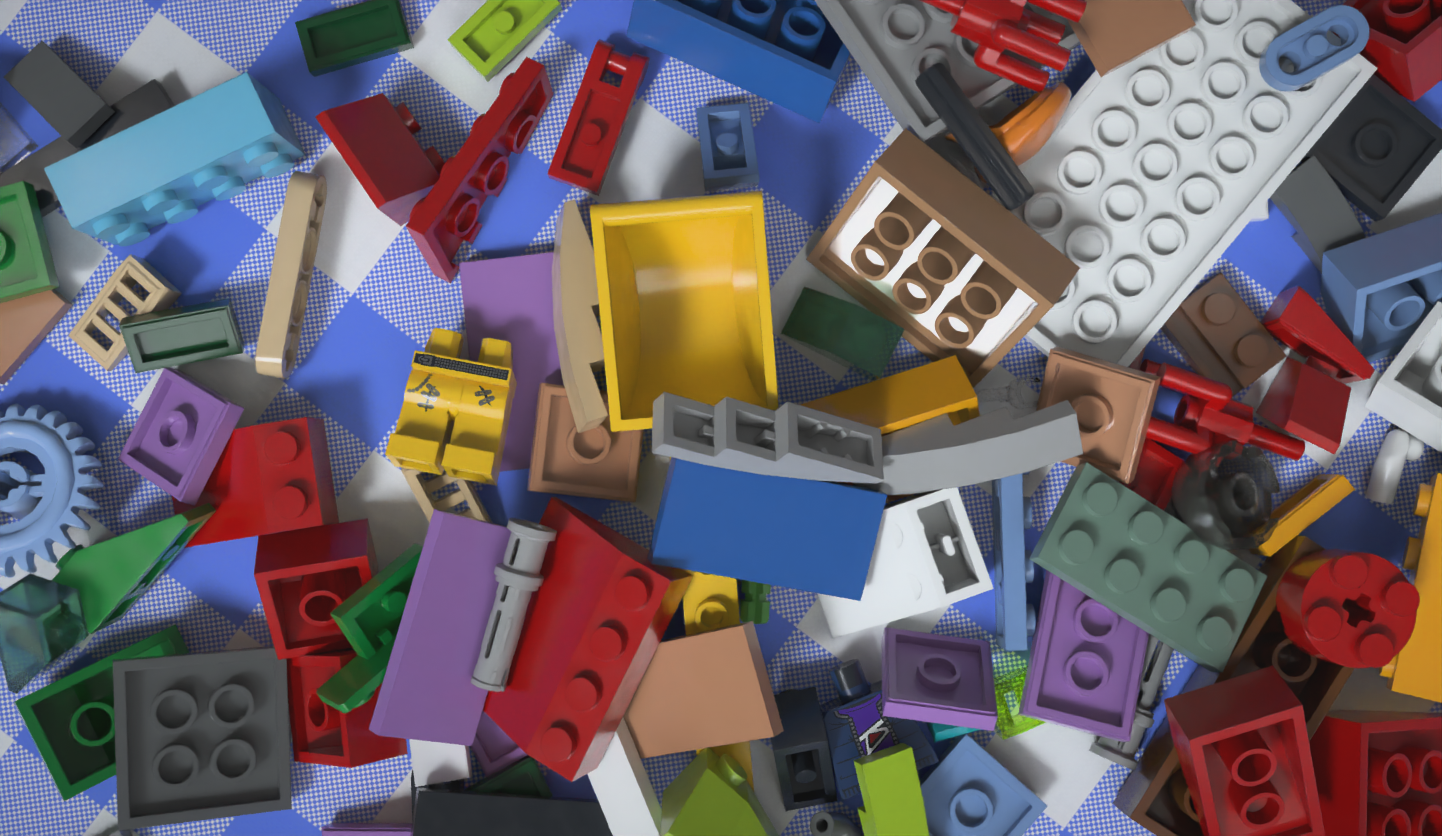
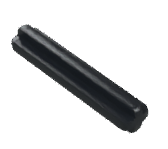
(974, 136)

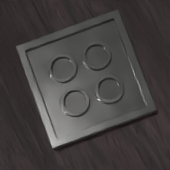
(201, 736)

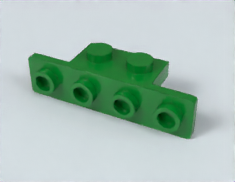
(371, 626)

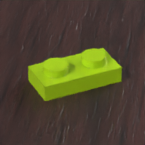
(500, 32)

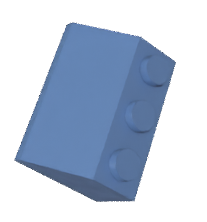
(1384, 285)

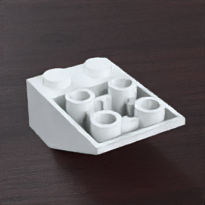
(918, 564)

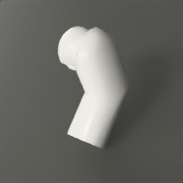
(1389, 464)

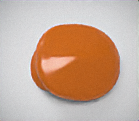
(1030, 124)

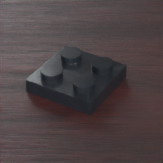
(1377, 148)

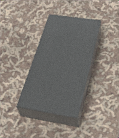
(59, 94)

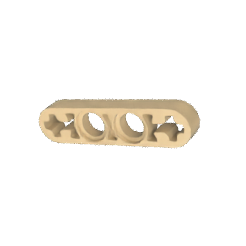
(291, 275)

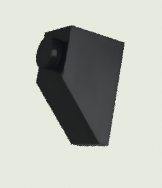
(803, 751)

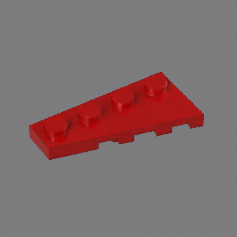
(478, 169)

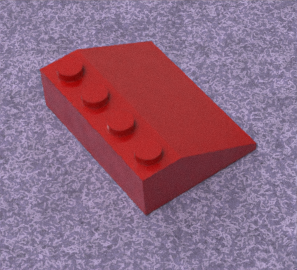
(584, 642)
(1379, 773)

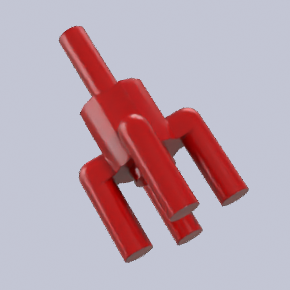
(1010, 26)
(1211, 416)

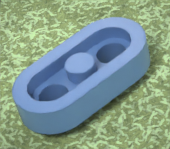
(1311, 51)

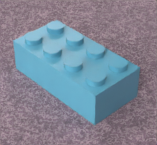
(176, 162)

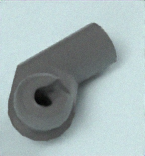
(833, 825)

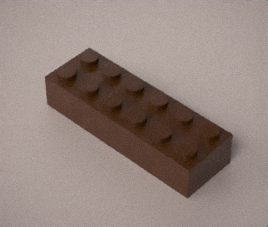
(1157, 789)

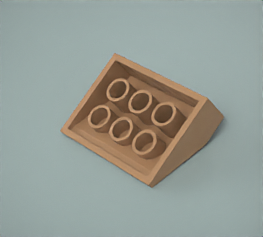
(941, 259)

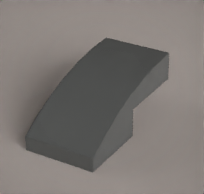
(1316, 211)

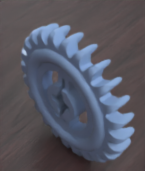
(42, 501)

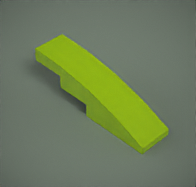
(891, 793)

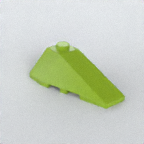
(713, 801)

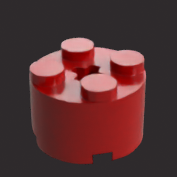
(1378, 611)

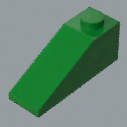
(122, 568)

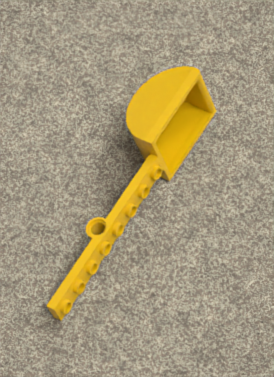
(691, 319)

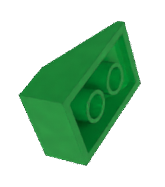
(75, 717)

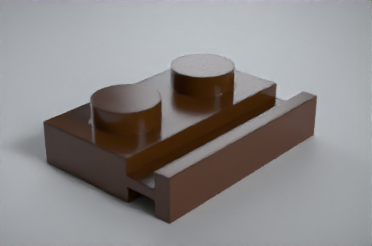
(1222, 336)

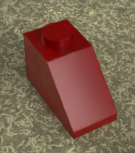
(1308, 402)

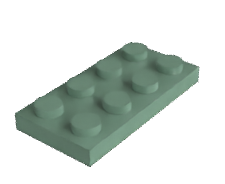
(1148, 567)

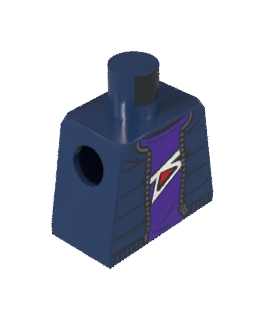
(858, 727)

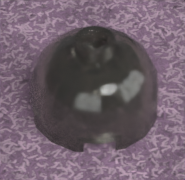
(1226, 495)

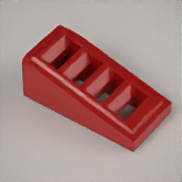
(1308, 330)

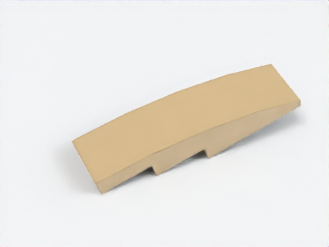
(575, 317)

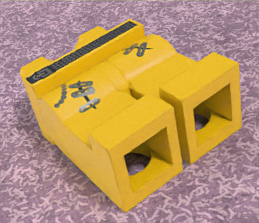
(455, 410)

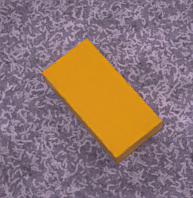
(1304, 509)

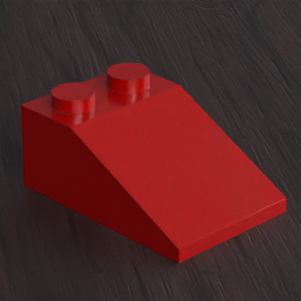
(268, 482)
(1247, 757)

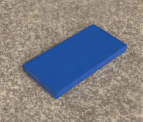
(767, 528)

